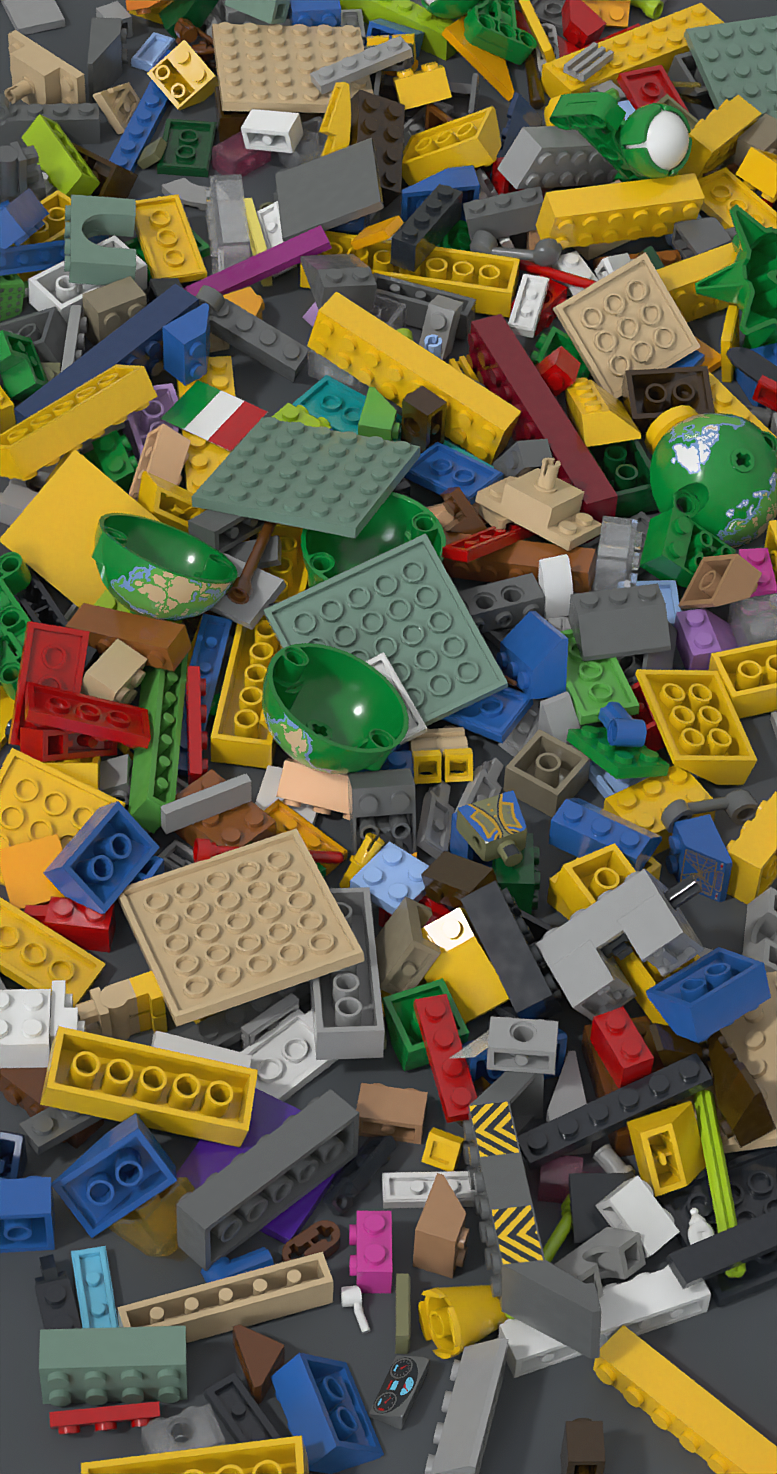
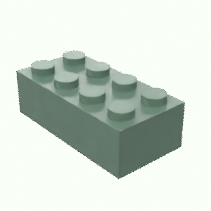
(113, 1365)

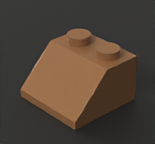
(720, 582)
(441, 1231)

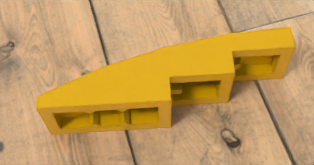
(337, 119)

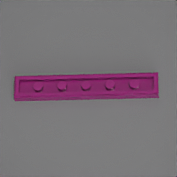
(265, 263)

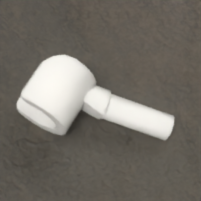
(352, 1297)

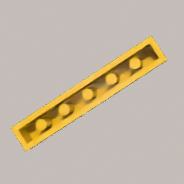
(683, 1407)

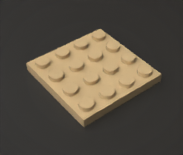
(626, 324)

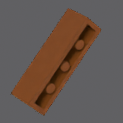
(157, 640)

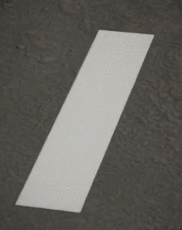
(474, 1047)

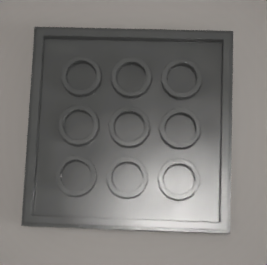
(329, 190)

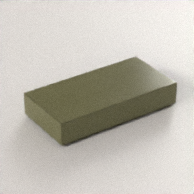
(402, 1314)

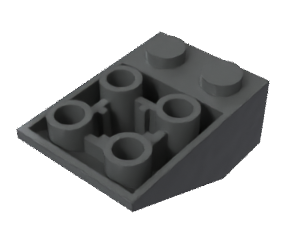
(383, 805)

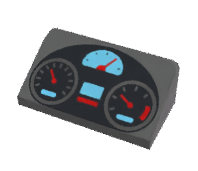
(400, 1390)

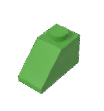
(378, 417)

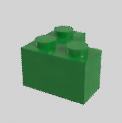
(20, 366)

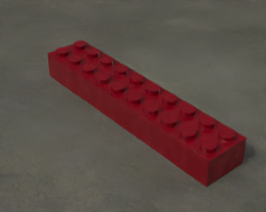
(511, 375)

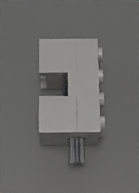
(633, 914)

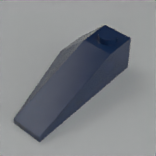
(520, 115)

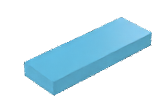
(94, 1288)

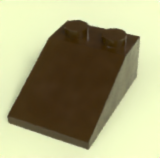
(654, 391)

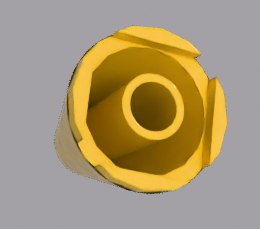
(458, 1317)

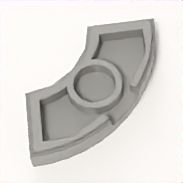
(188, 192)

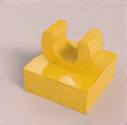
(442, 1150)

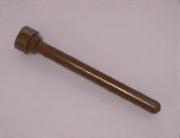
(242, 587)

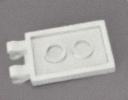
(287, 1056)

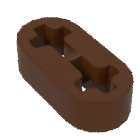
(308, 1241)

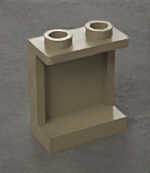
(402, 950)

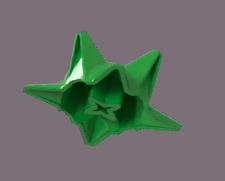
(749, 279)

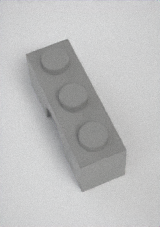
(21, 493)
(761, 930)
(605, 1255)

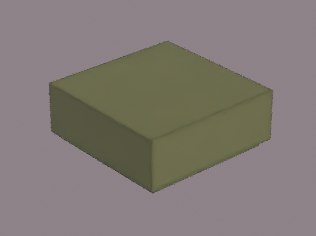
(152, 153)

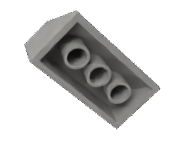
(469, 1409)

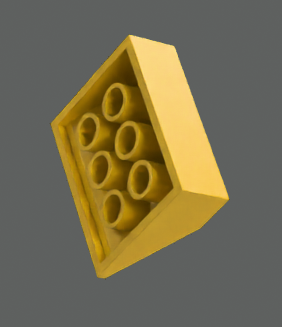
(699, 724)

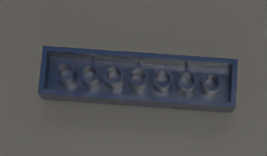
(133, 343)

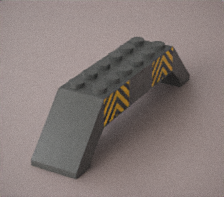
(522, 1278)

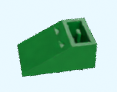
(677, 546)

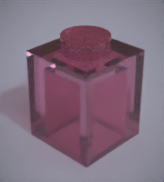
(554, 1178)

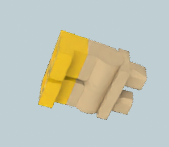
(442, 748)
(125, 1008)

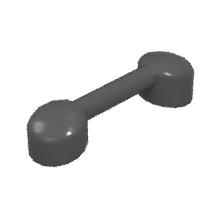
(544, 254)
(738, 805)

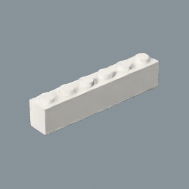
(639, 1304)

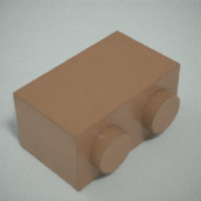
(392, 1112)

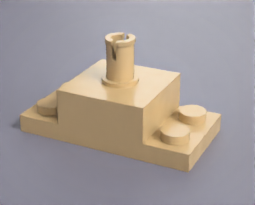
(41, 75)
(542, 505)

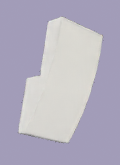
(556, 585)

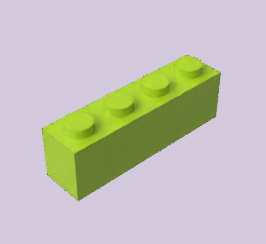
(60, 158)

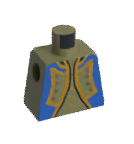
(494, 828)

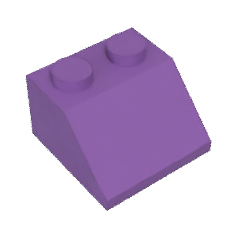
(701, 635)

